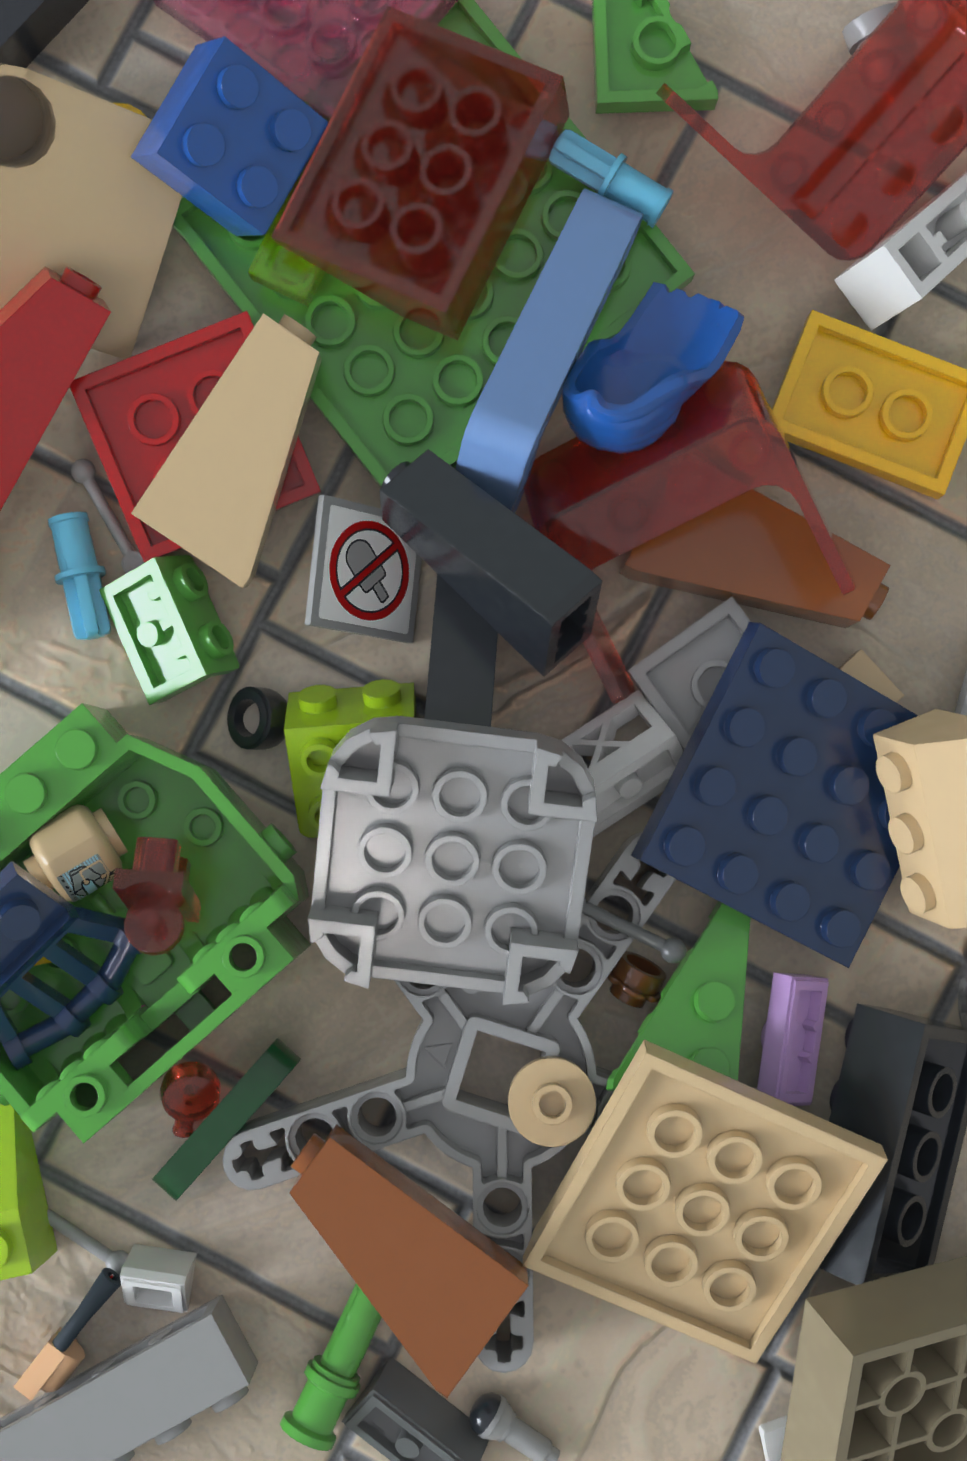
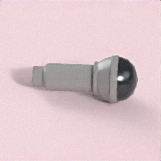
(495, 1420)

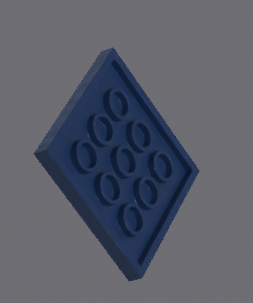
(783, 798)

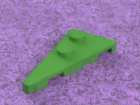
(639, 51)
(702, 1000)

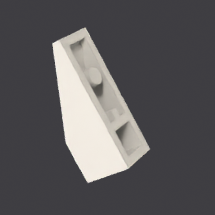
(910, 258)

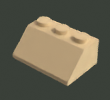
(926, 798)

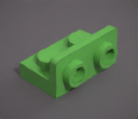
(169, 626)

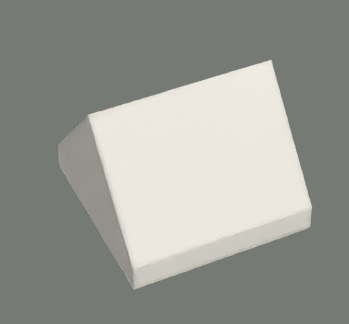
(158, 1278)

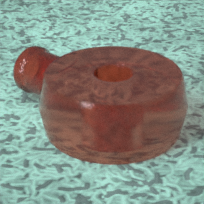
(189, 1095)

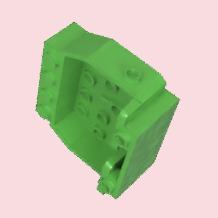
(236, 869)

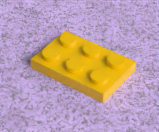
(874, 405)

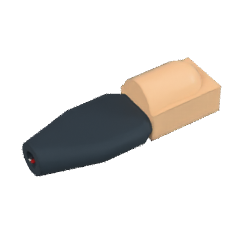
(63, 1352)

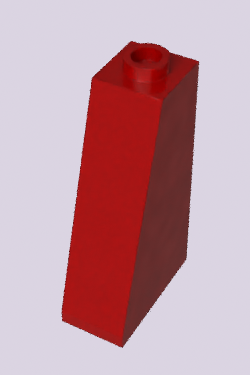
(42, 347)

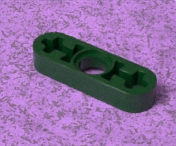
(226, 1119)

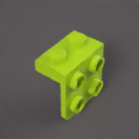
(319, 720)

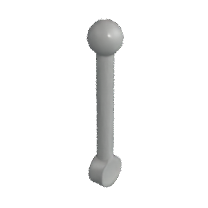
(84, 472)
(113, 1260)

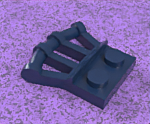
(33, 928)

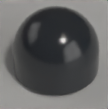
(272, 718)

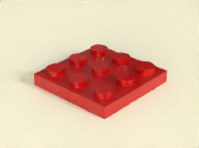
(147, 403)

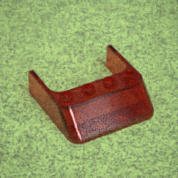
(870, 134)
(612, 502)

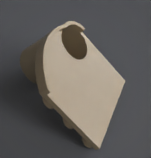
(79, 198)

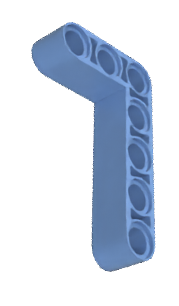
(544, 347)

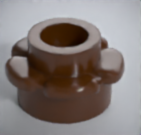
(636, 980)

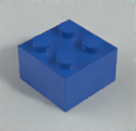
(230, 138)

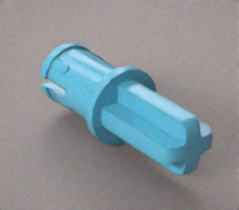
(609, 175)
(80, 575)

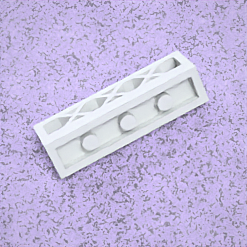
(626, 771)

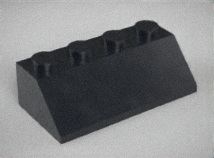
(909, 1093)

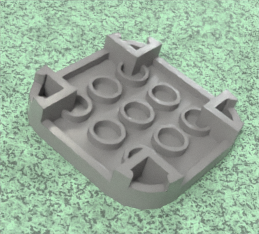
(452, 856)

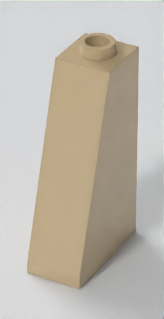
(234, 456)

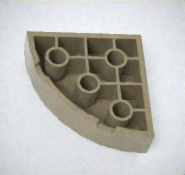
(883, 1371)

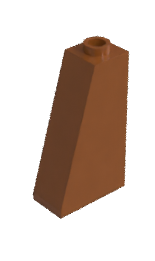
(763, 561)
(410, 1254)

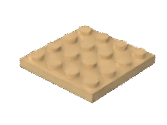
(702, 1203)

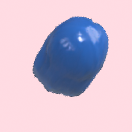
(637, 380)

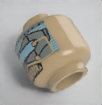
(75, 852)

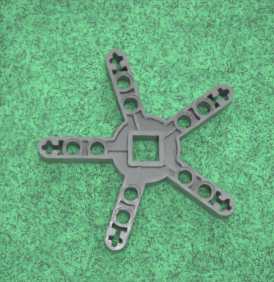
(463, 1123)

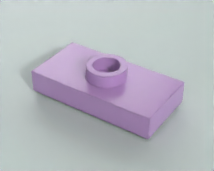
(792, 1037)

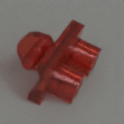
(156, 895)

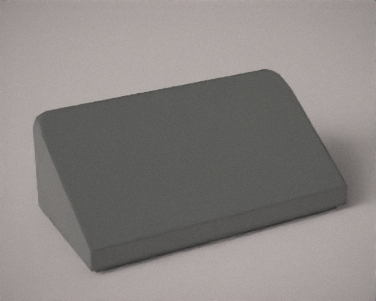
(412, 1420)

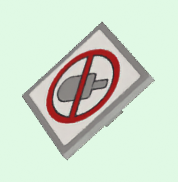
(361, 573)

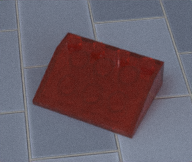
(424, 170)

